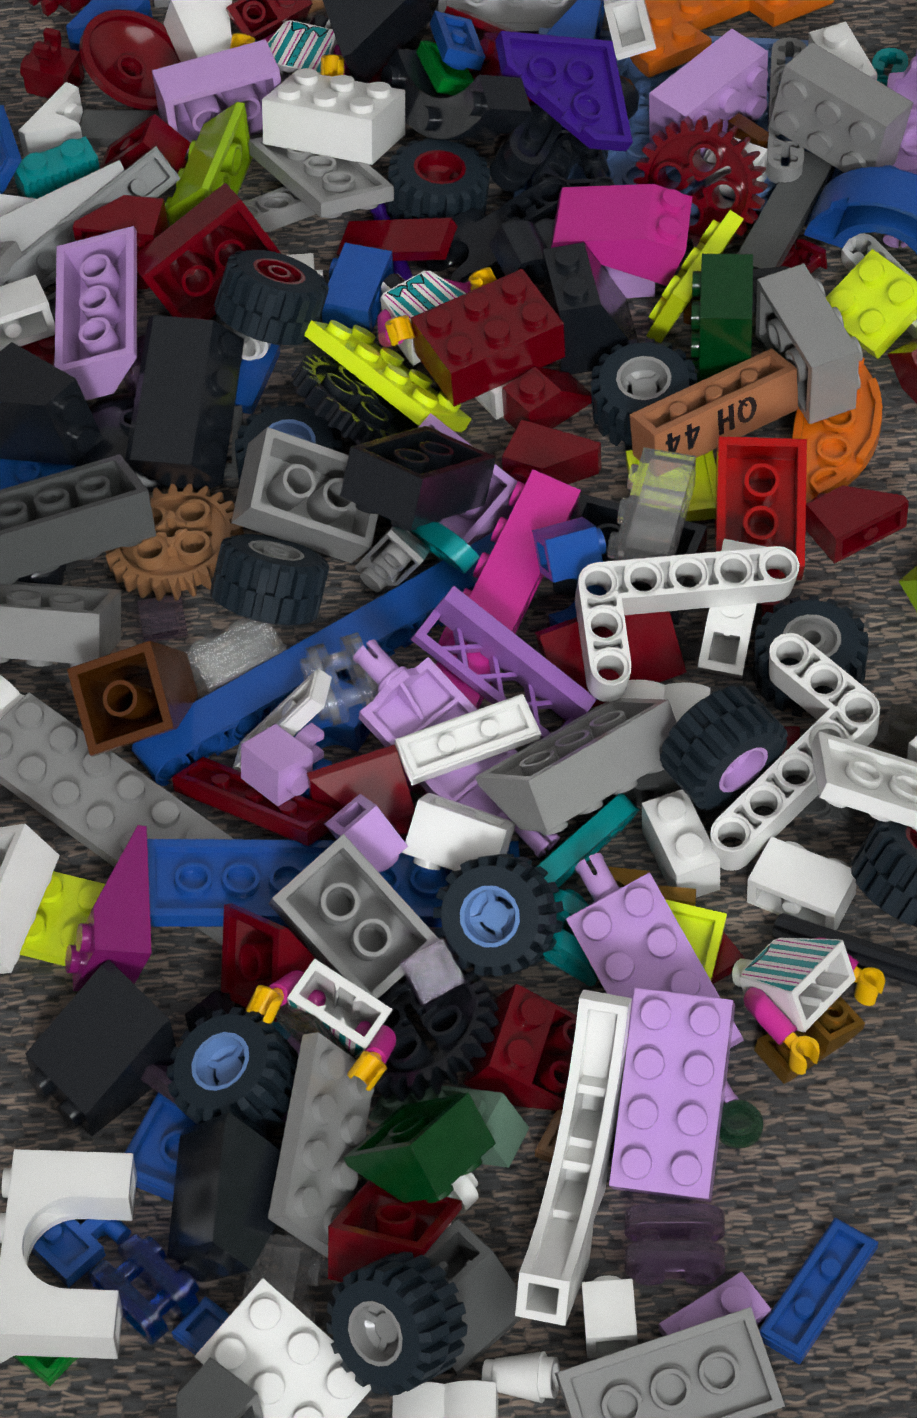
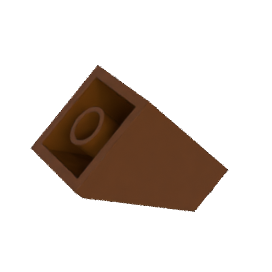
(132, 695)

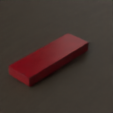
(404, 237)

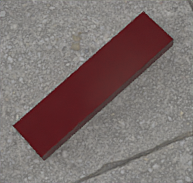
(225, 790)

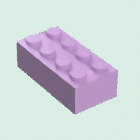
(672, 1094)

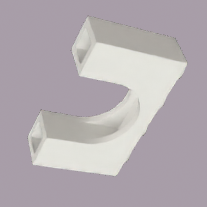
(41, 1193)

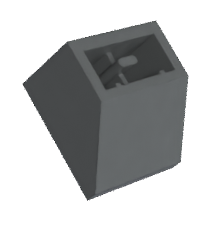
(482, 1286)

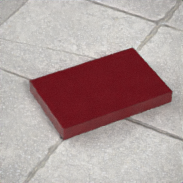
(651, 643)

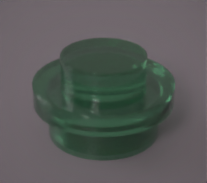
(740, 1124)

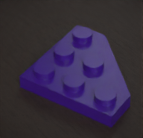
(572, 82)

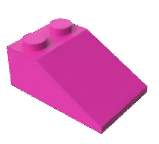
(627, 227)

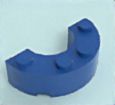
(866, 202)

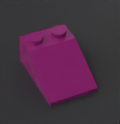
(119, 920)

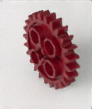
(682, 150)

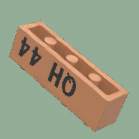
(721, 405)

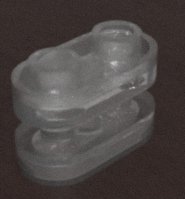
(337, 699)

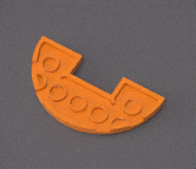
(680, 22)
(842, 443)

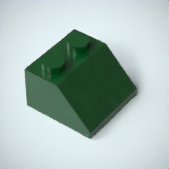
(424, 1148)

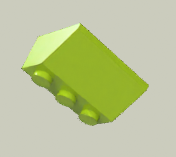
(213, 159)

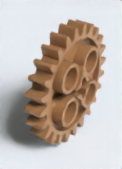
(185, 544)

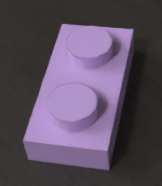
(723, 1300)

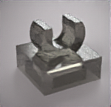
(897, 730)

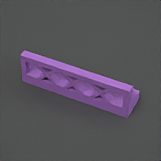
(504, 652)

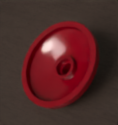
(122, 51)

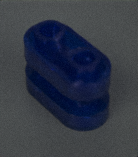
(172, 1288)

